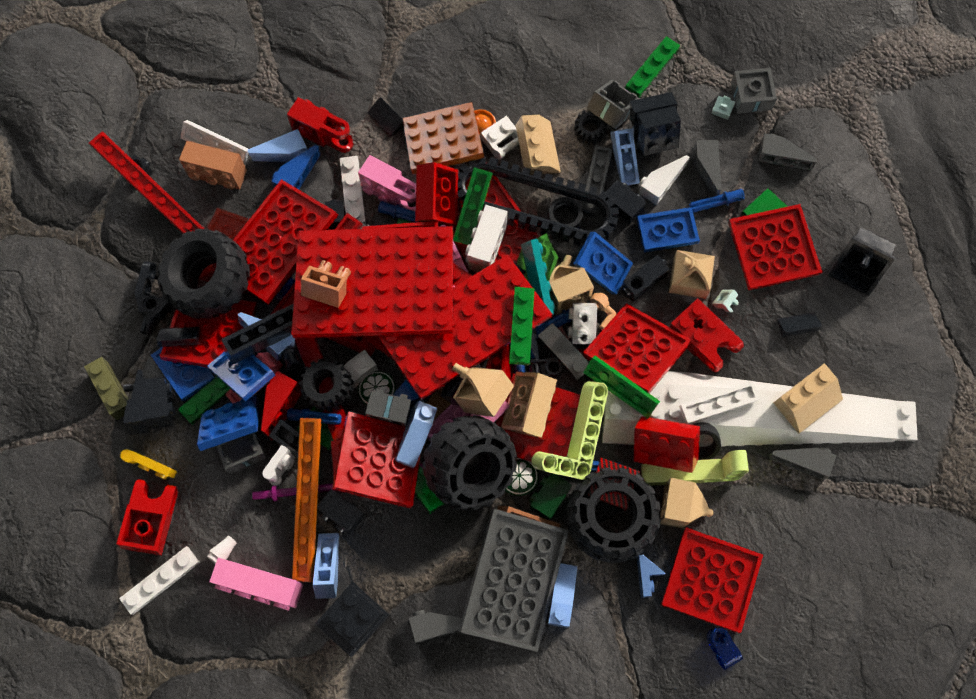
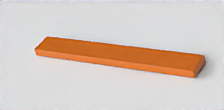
(306, 499)

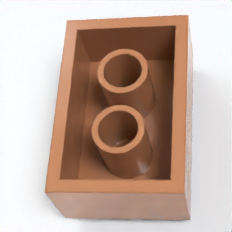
(213, 165)

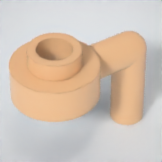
(603, 305)

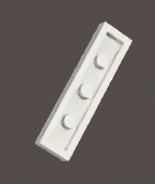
(200, 135)
(352, 188)
(719, 402)
(159, 580)

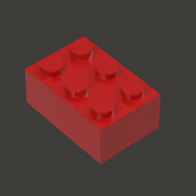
(436, 194)
(666, 444)

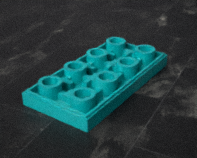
(536, 271)

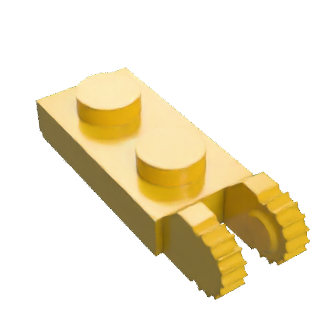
(146, 464)

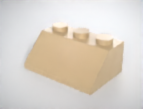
(537, 144)
(810, 398)
(529, 404)

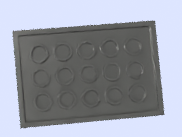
(513, 580)

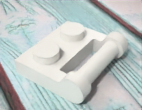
(498, 133)
(278, 465)

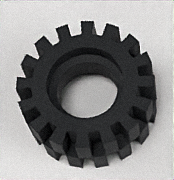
(586, 135)

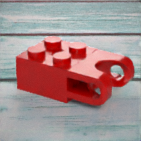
(319, 125)
(708, 336)
(148, 513)

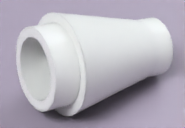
(222, 549)

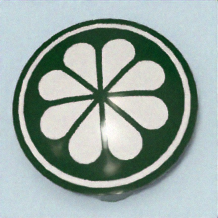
(376, 380)
(524, 479)

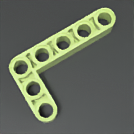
(580, 437)
(729, 468)

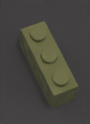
(108, 387)

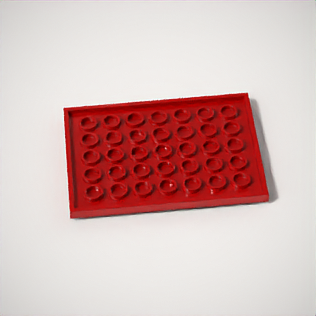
(395, 283)

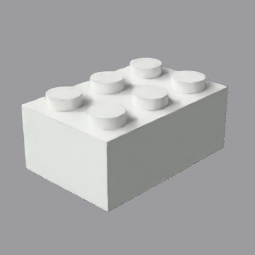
(486, 238)

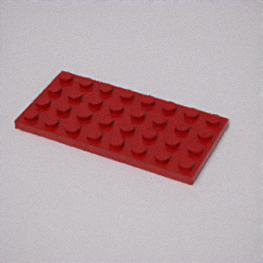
(479, 329)

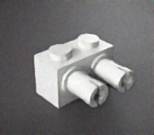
(583, 323)

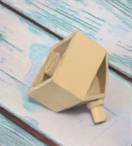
(691, 274)
(569, 285)
(481, 390)
(682, 503)

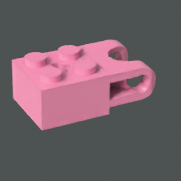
(386, 183)

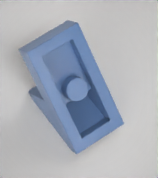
(646, 570)

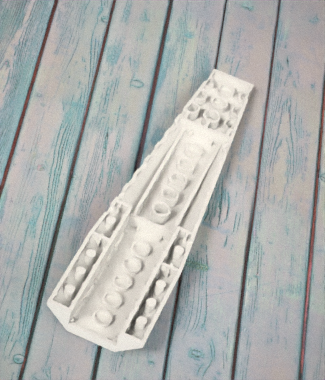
(761, 423)

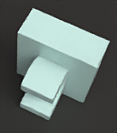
(723, 107)
(725, 299)

